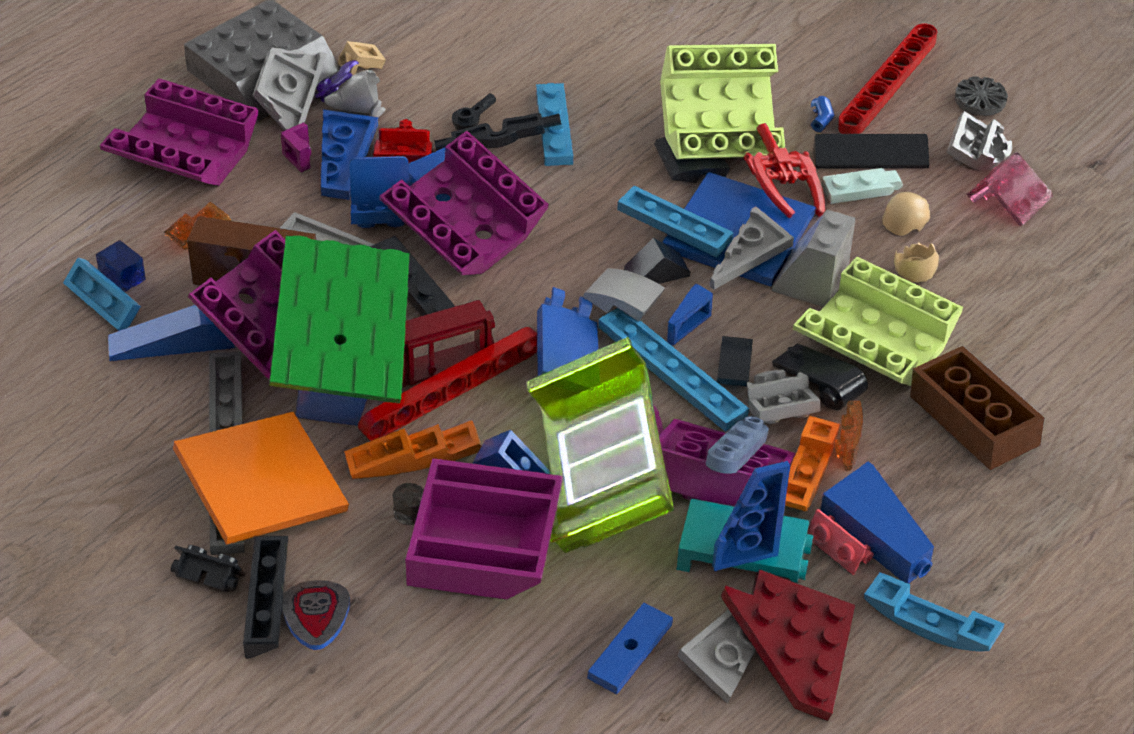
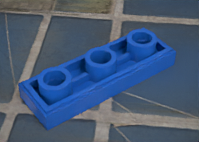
(630, 648)

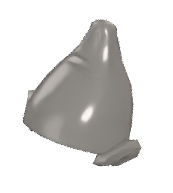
(358, 95)

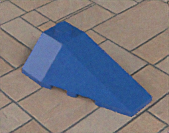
(170, 334)
(756, 519)

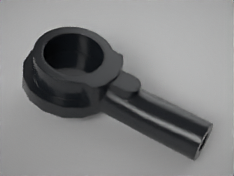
(470, 117)

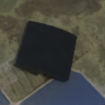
(689, 169)

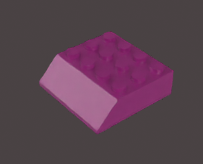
(482, 529)

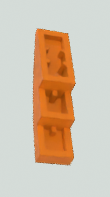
(404, 453)

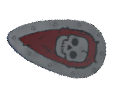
(316, 611)

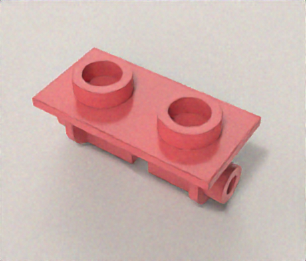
(838, 542)

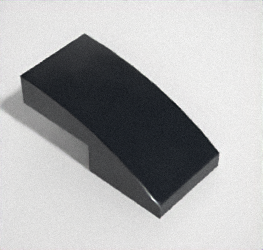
(734, 361)

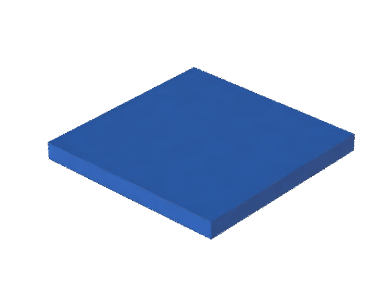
(729, 206)

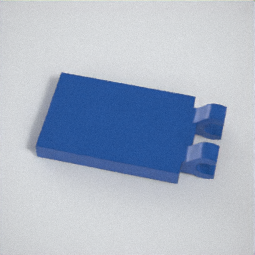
(563, 332)

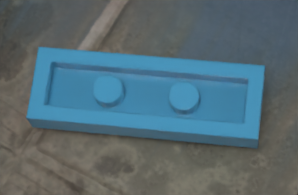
(101, 294)

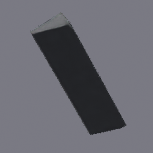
(871, 151)
(265, 595)

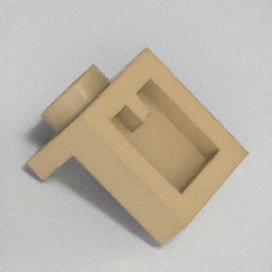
(365, 54)

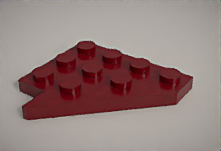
(797, 636)

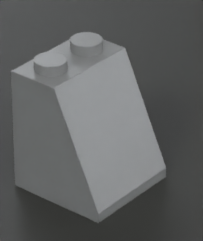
(818, 260)

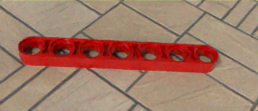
(887, 87)
(438, 386)

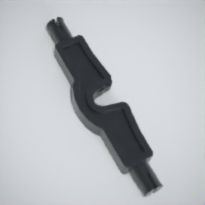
(512, 130)

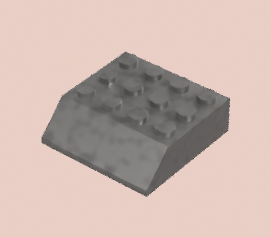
(234, 52)

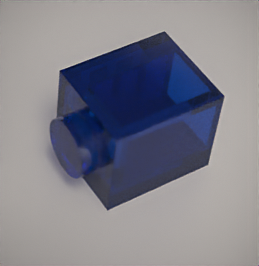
(121, 265)

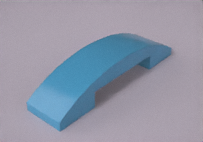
(929, 620)

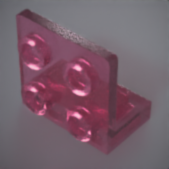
(1014, 187)

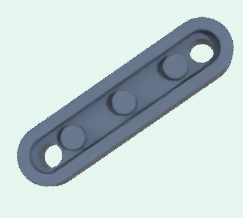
(737, 445)

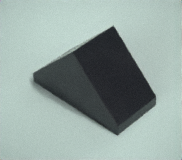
(658, 263)

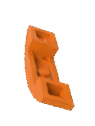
(810, 462)

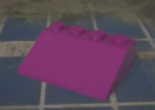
(685, 456)

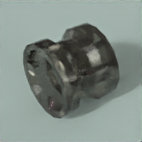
(407, 502)

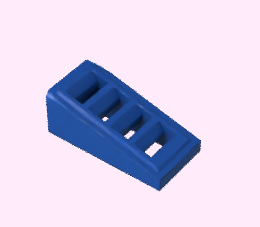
(690, 314)

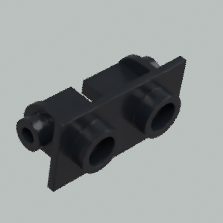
(219, 570)

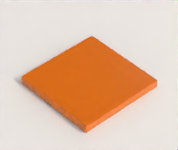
(260, 477)

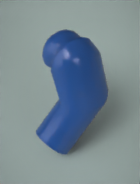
(824, 111)

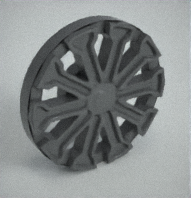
(981, 96)

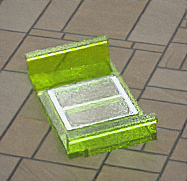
(603, 445)

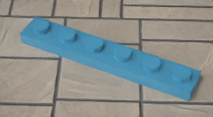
(676, 370)

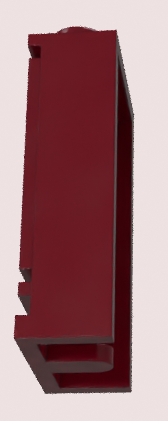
(441, 326)

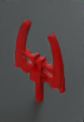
(780, 168)

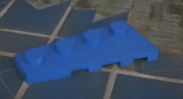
(343, 138)

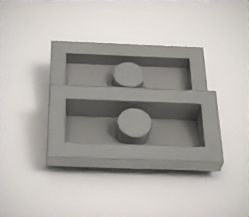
(626, 291)

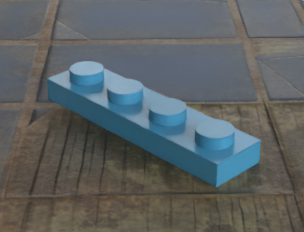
(556, 139)
(675, 221)

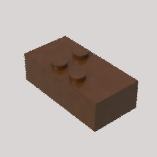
(221, 245)
(976, 407)

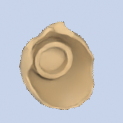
(905, 213)
(917, 262)

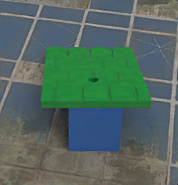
(340, 327)

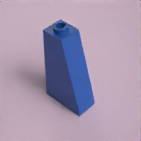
(877, 518)

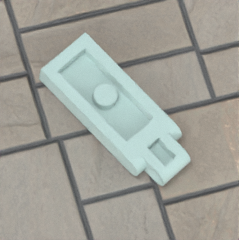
(860, 185)

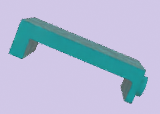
(705, 524)

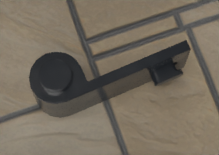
(836, 379)

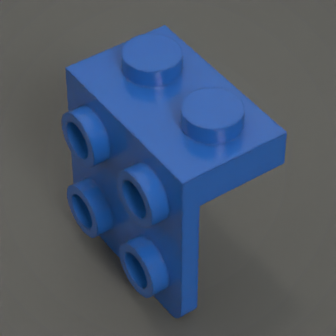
(368, 181)

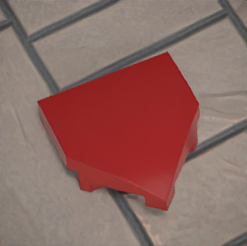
(403, 142)

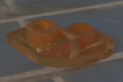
(182, 227)
(849, 442)

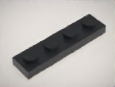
(422, 289)

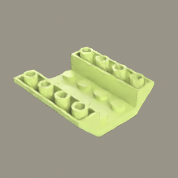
(718, 99)
(882, 321)

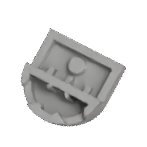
(978, 144)
(780, 397)

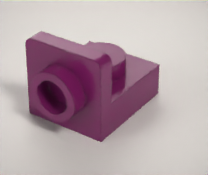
(296, 146)

